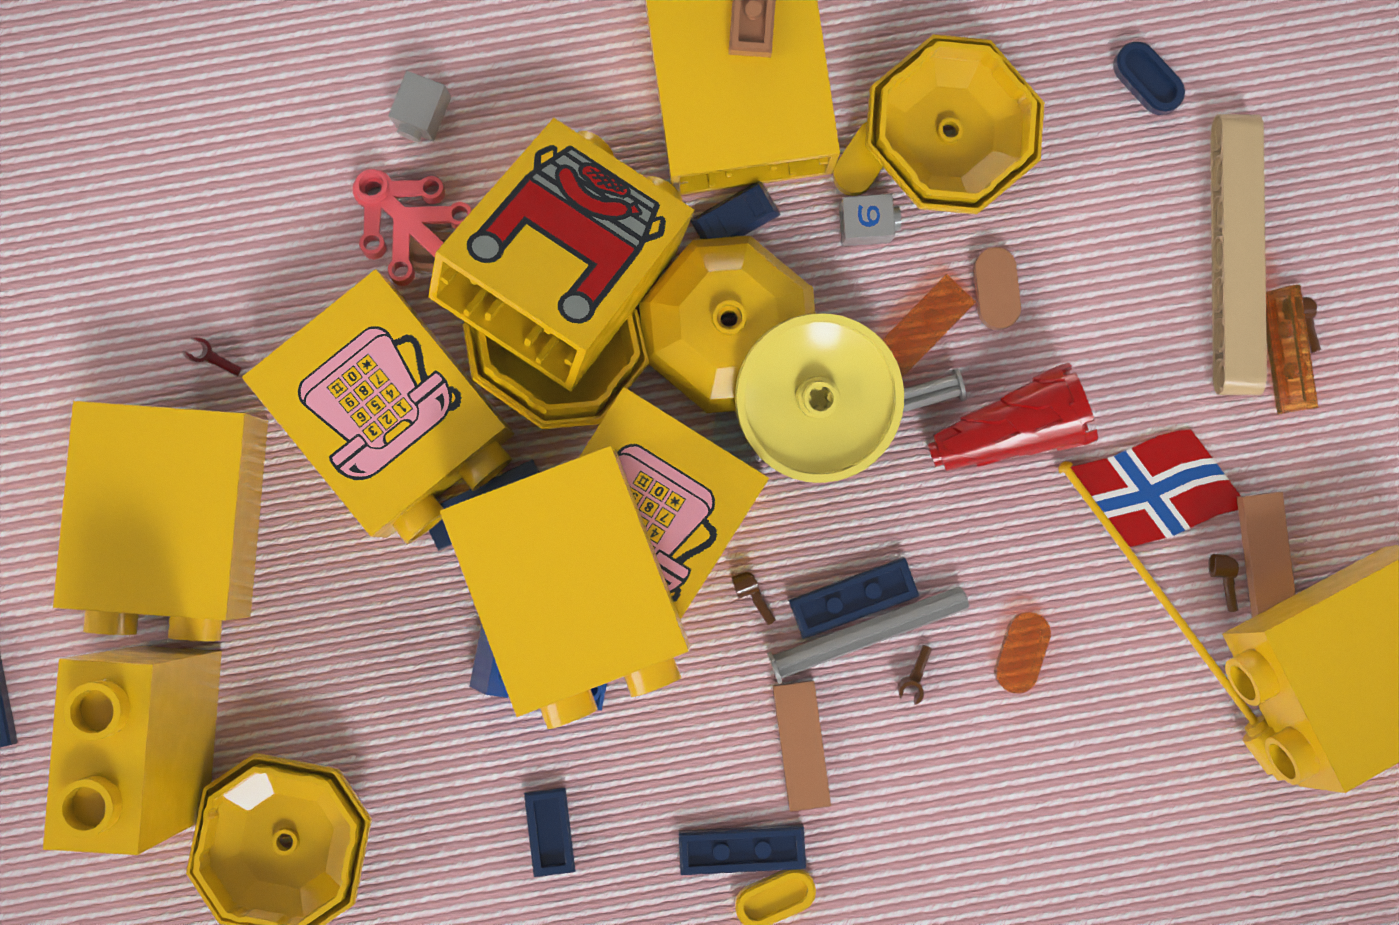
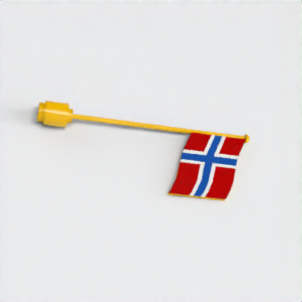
(1154, 496)

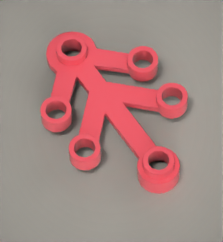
(406, 220)

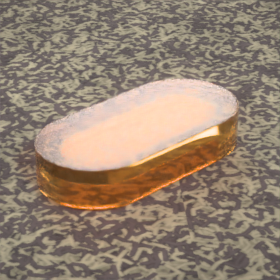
(1022, 652)

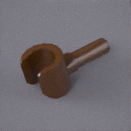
(1310, 311)
(1228, 569)
(746, 585)
(916, 675)

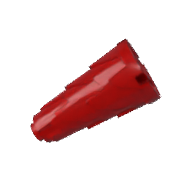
(1027, 421)

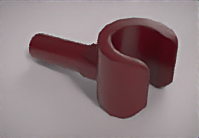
(212, 357)

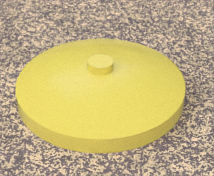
(819, 397)

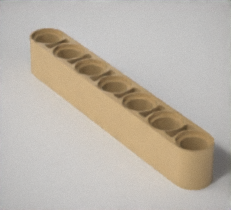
(1238, 254)

